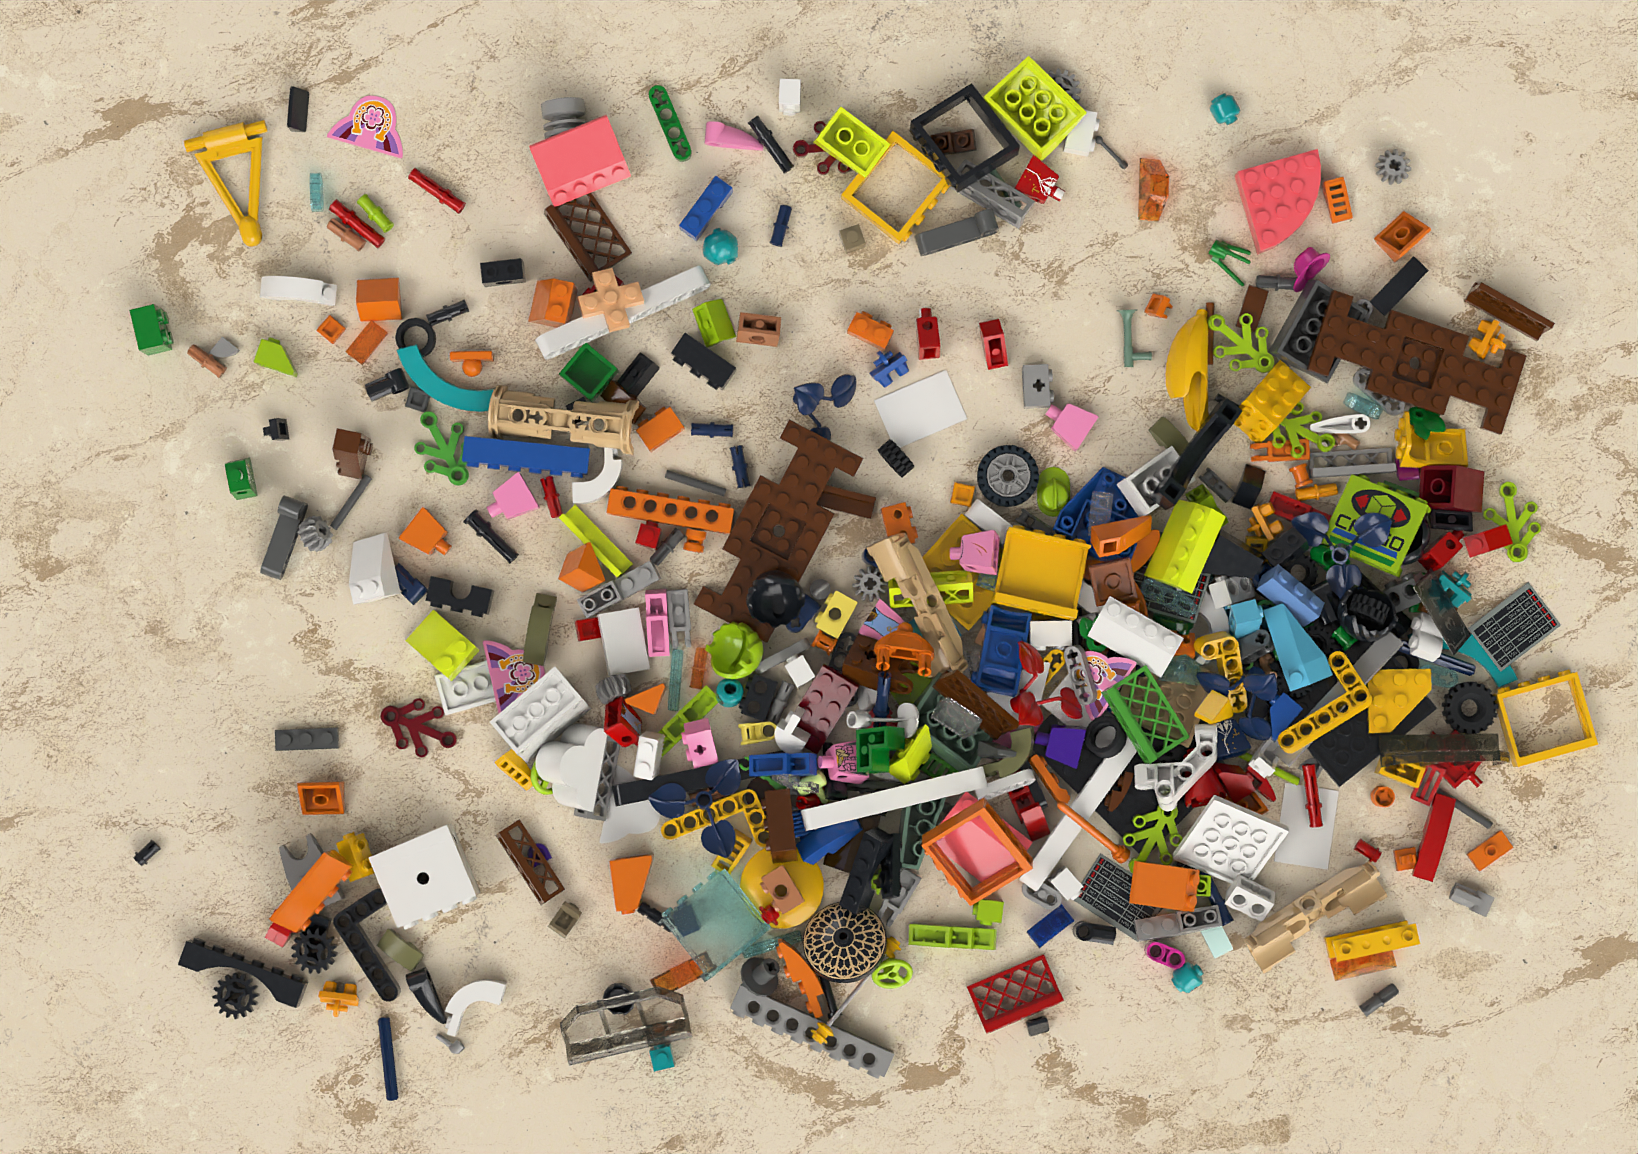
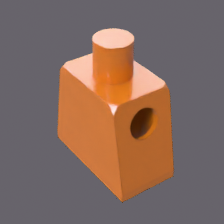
(426, 533)

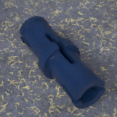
(712, 429)
(740, 466)

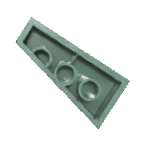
(913, 824)

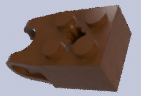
(861, 667)

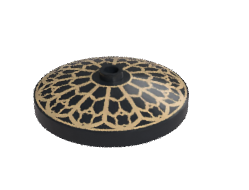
(849, 958)

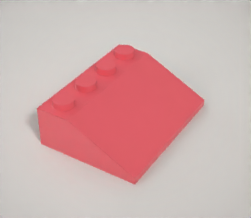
(580, 160)
(976, 845)

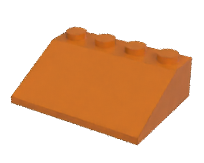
(312, 891)

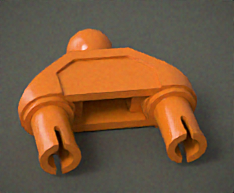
(904, 645)

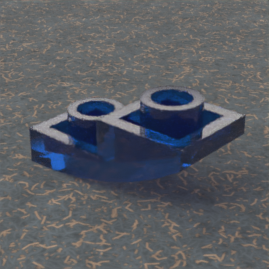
(1050, 926)

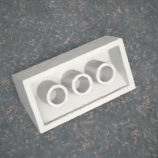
(1135, 636)

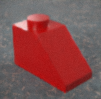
(993, 344)
(1488, 540)
(1234, 780)

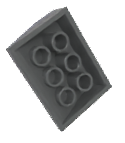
(1301, 328)

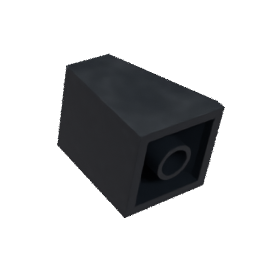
(1233, 558)

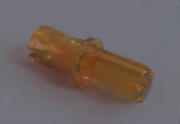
(698, 668)

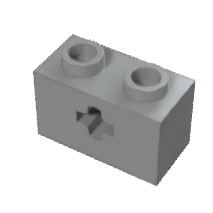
(1030, 376)

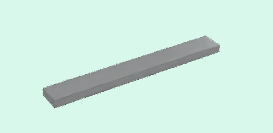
(1366, 668)

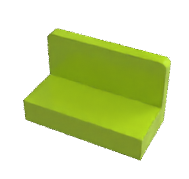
(714, 322)

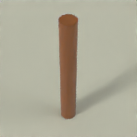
(1210, 309)

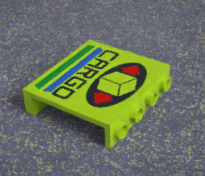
(1367, 497)

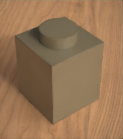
(852, 238)

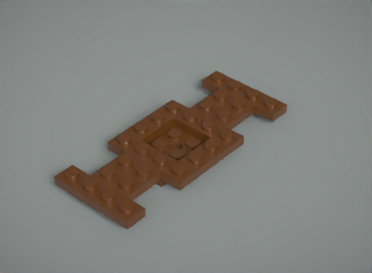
(1439, 372)
(791, 506)

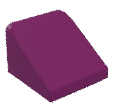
(1406, 473)

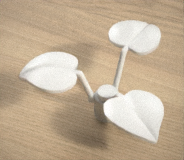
(860, 719)

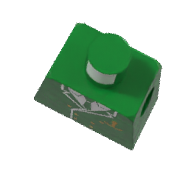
(241, 478)

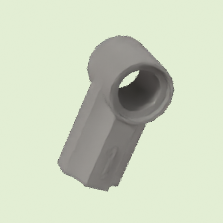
(1474, 900)

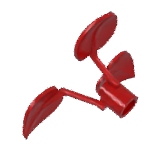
(1025, 702)

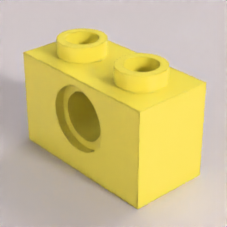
(835, 627)

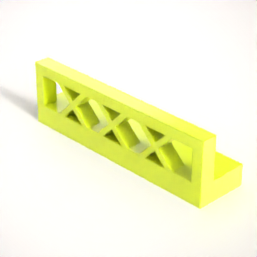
(602, 546)
(945, 581)

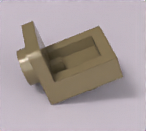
(565, 919)

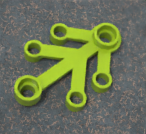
(1244, 345)
(1294, 427)
(1514, 525)
(1154, 835)

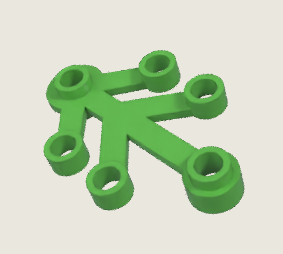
(446, 451)

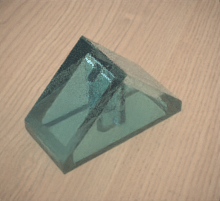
(1182, 670)

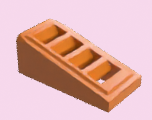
(1344, 198)

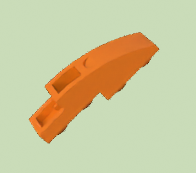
(799, 969)

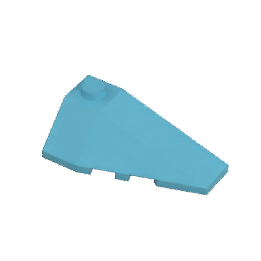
(1297, 652)

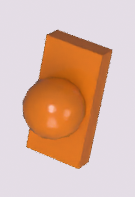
(471, 360)

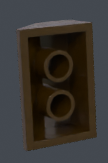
(845, 856)

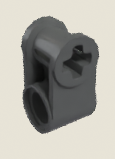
(1255, 645)

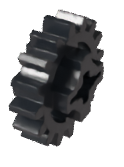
(310, 943)
(238, 1003)

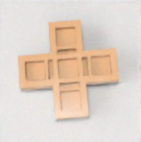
(610, 300)

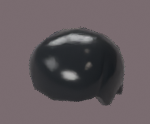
(615, 990)

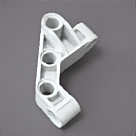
(1167, 777)

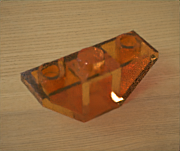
(1152, 189)
(1362, 965)
(678, 975)

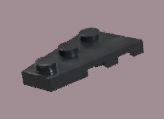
(891, 869)

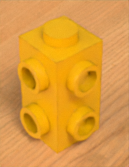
(357, 852)

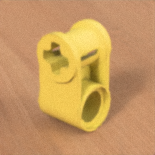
(756, 732)

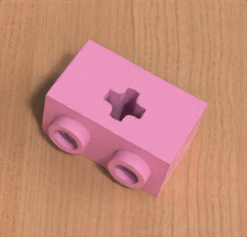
(700, 743)

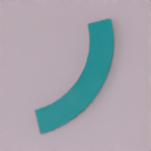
(440, 388)
(1474, 650)

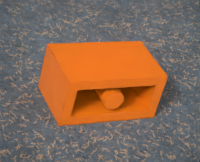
(660, 428)

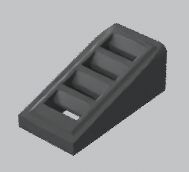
(994, 750)

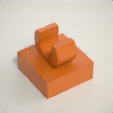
(1157, 306)
(1405, 858)

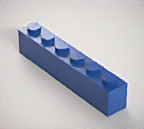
(526, 456)

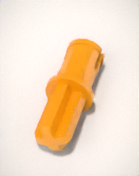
(1316, 492)

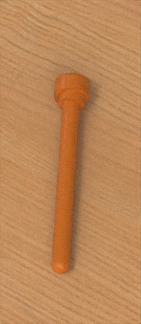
(1119, 852)

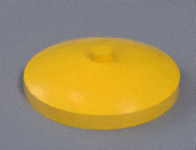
(804, 875)

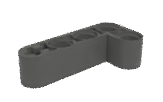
(957, 233)
(284, 537)

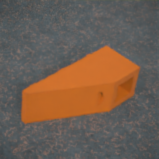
(1118, 536)

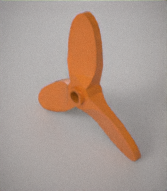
(1142, 553)

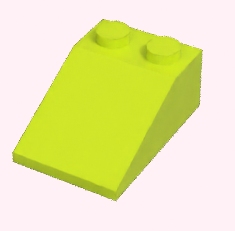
(851, 142)
(442, 645)
(906, 762)

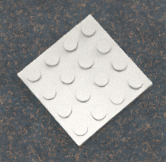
(1230, 841)

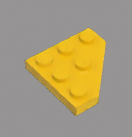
(1395, 696)

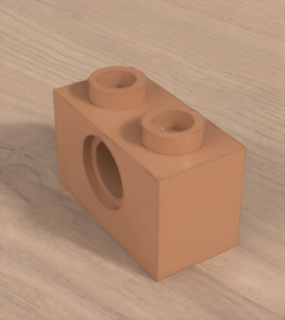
(758, 329)
(793, 896)

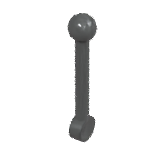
(1123, 164)

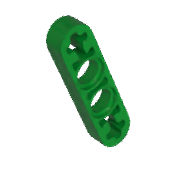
(670, 123)

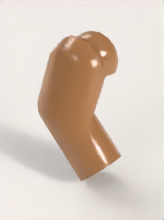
(1345, 438)
(1264, 664)

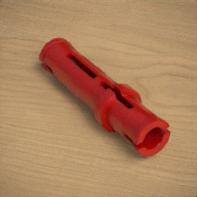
(443, 195)
(356, 223)
(1312, 795)

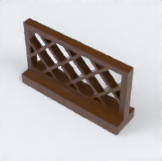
(574, 245)
(1508, 311)
(964, 692)

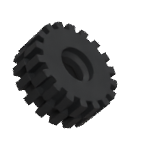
(1485, 707)

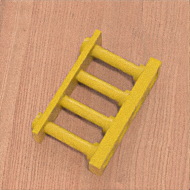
(1372, 940)

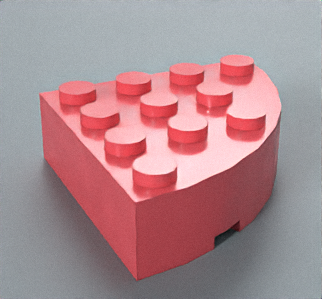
(1279, 197)

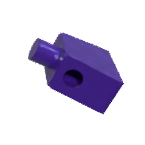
(1063, 743)

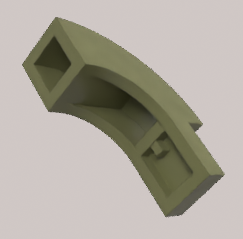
(538, 629)
(1023, 744)

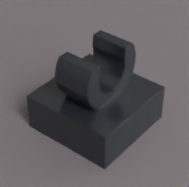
(277, 430)

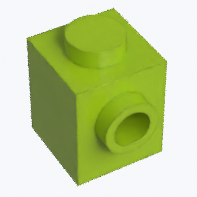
(988, 911)

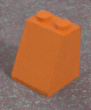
(553, 302)
(629, 881)
(1164, 886)

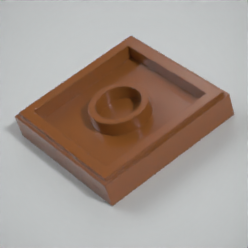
(1112, 579)

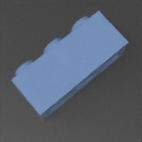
(1282, 587)

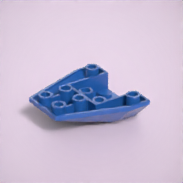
(1075, 515)

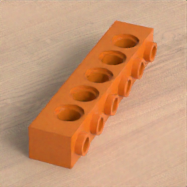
(620, 494)

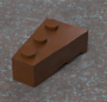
(352, 452)
(780, 825)

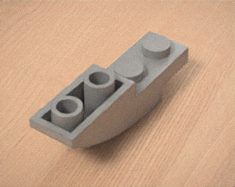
(619, 589)
(1178, 923)

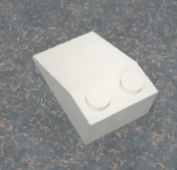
(372, 570)

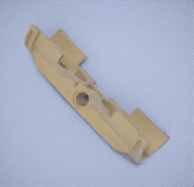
(615, 416)
(903, 561)
(1350, 888)

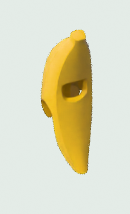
(1188, 368)

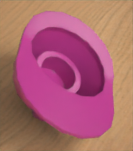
(1307, 266)

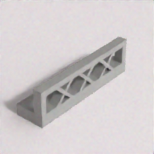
(987, 199)
(1346, 470)
(607, 779)

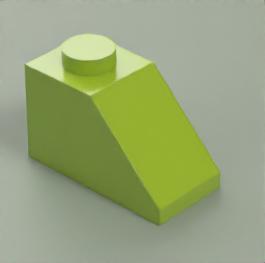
(275, 357)

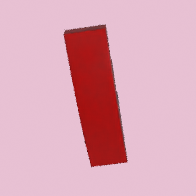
(1289, 508)
(1434, 837)

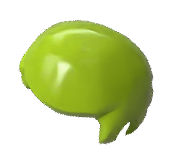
(735, 650)

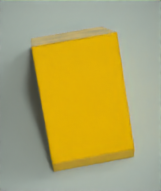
(1215, 708)

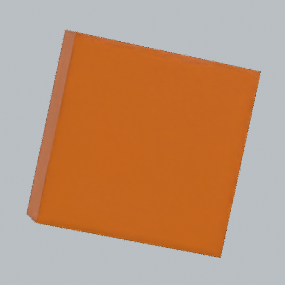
(331, 329)

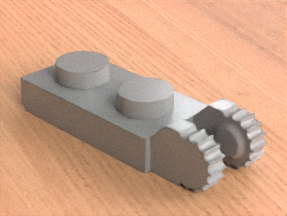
(679, 615)
(909, 883)

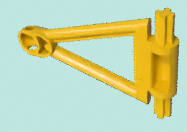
(226, 143)

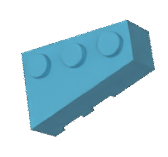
(1244, 618)

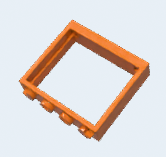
(1023, 859)

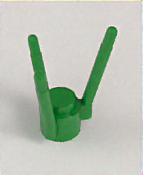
(1220, 250)

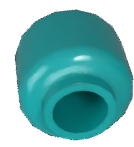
(1224, 109)
(729, 692)
(1187, 977)

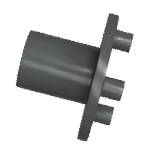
(760, 976)

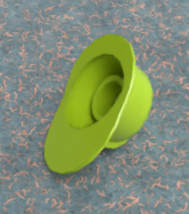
(1053, 491)

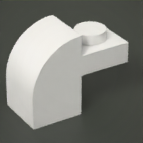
(789, 736)

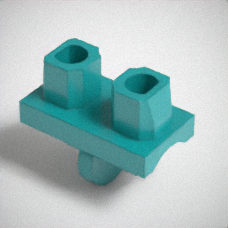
(1461, 594)

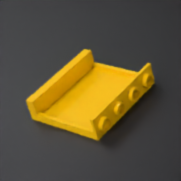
(1040, 572)

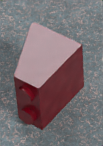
(1452, 488)

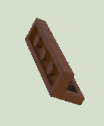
(847, 501)
(523, 866)

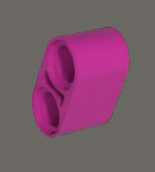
(1163, 956)

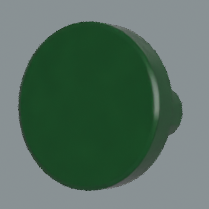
(1181, 626)

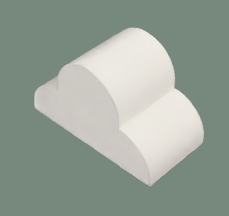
(574, 765)

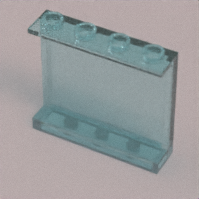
(715, 923)

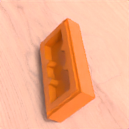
(1489, 850)

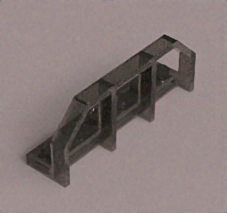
(1441, 748)
(630, 1039)

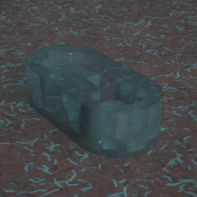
(316, 192)
(1363, 405)
(1444, 672)

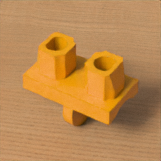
(1491, 331)
(1269, 529)
(329, 995)

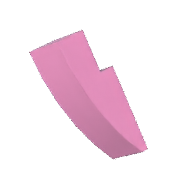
(657, 622)

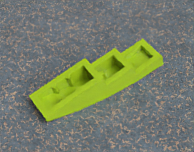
(694, 710)
(952, 936)

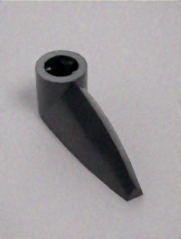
(425, 992)

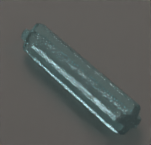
(675, 680)
(771, 944)

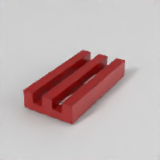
(1421, 798)

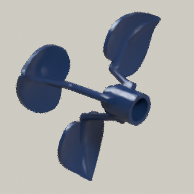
(809, 394)
(1371, 527)
(1256, 682)
(724, 778)

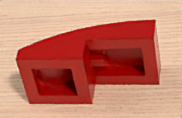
(587, 629)
(1263, 786)
(1034, 821)

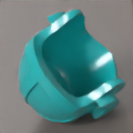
(720, 247)

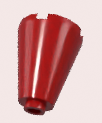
(1204, 788)

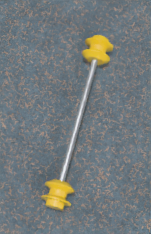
(824, 1029)

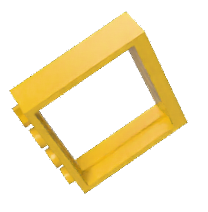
(918, 216)
(1582, 711)

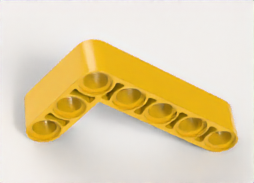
(1330, 709)
(720, 813)

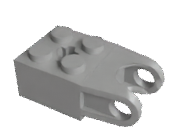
(297, 868)

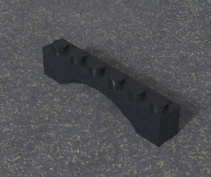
(1207, 436)
(283, 987)

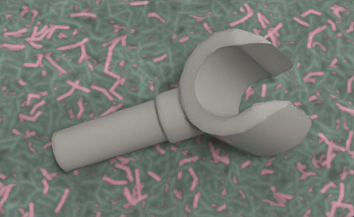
(455, 1048)

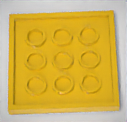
(938, 560)

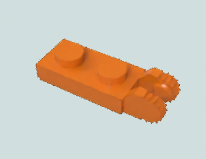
(1280, 454)
(1049, 780)

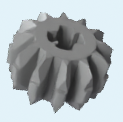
(1392, 174)
(315, 533)
(864, 579)
(613, 688)

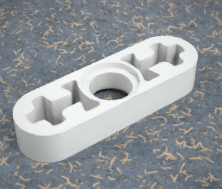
(1006, 784)

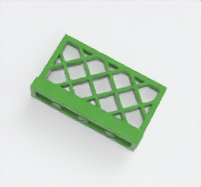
(1130, 724)

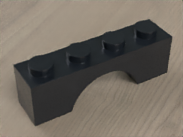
(872, 850)

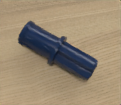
(781, 225)

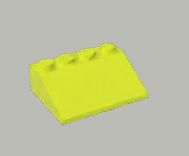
(1034, 108)
(1185, 545)

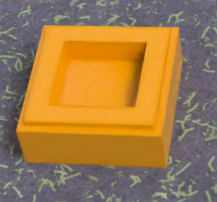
(962, 494)

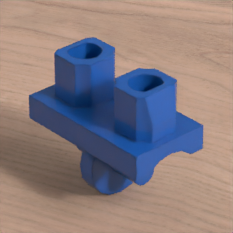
(896, 362)

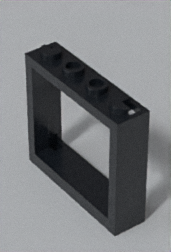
(990, 119)

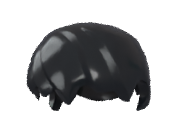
(775, 598)
(1360, 628)

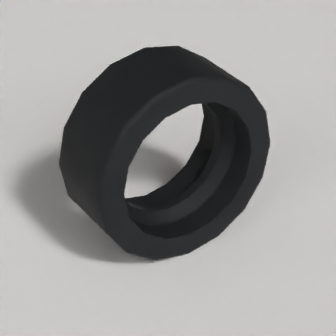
(404, 326)
(1116, 745)

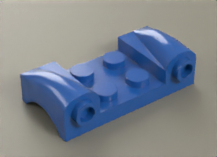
(999, 660)

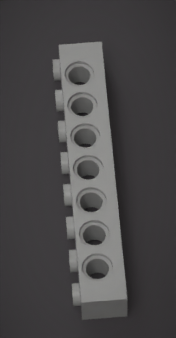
(882, 1055)

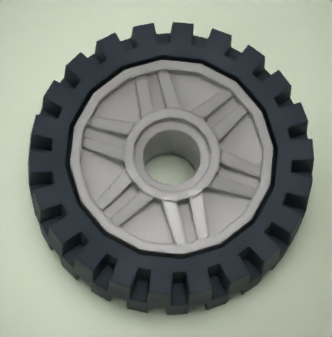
(1008, 459)

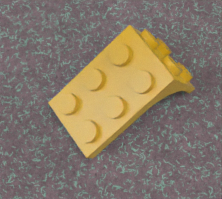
(1270, 402)
(1438, 449)

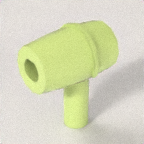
(818, 779)

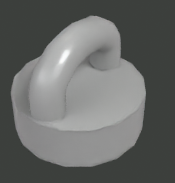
(820, 589)

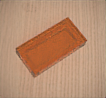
(366, 342)

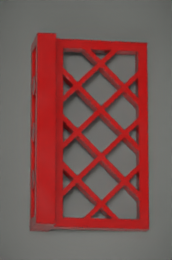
(1024, 1010)

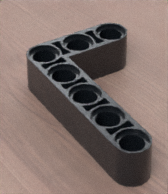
(366, 945)

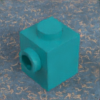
(662, 1057)

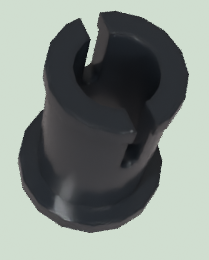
(146, 853)

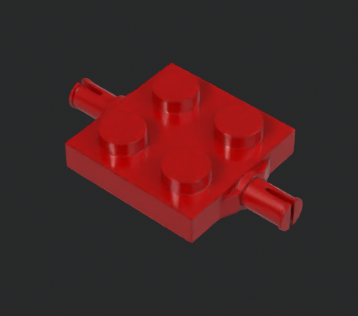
(1457, 774)

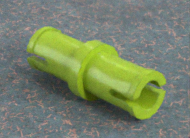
(375, 213)

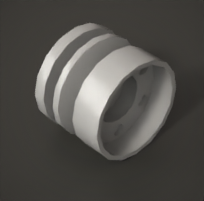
(562, 114)

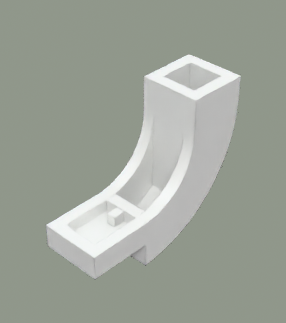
(298, 289)
(599, 487)
(1216, 620)
(1264, 759)
(480, 990)

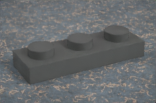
(307, 739)

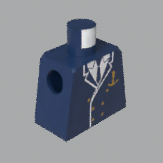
(1230, 740)

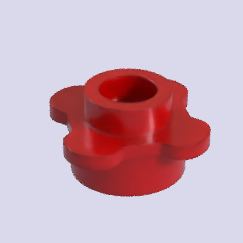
(769, 914)

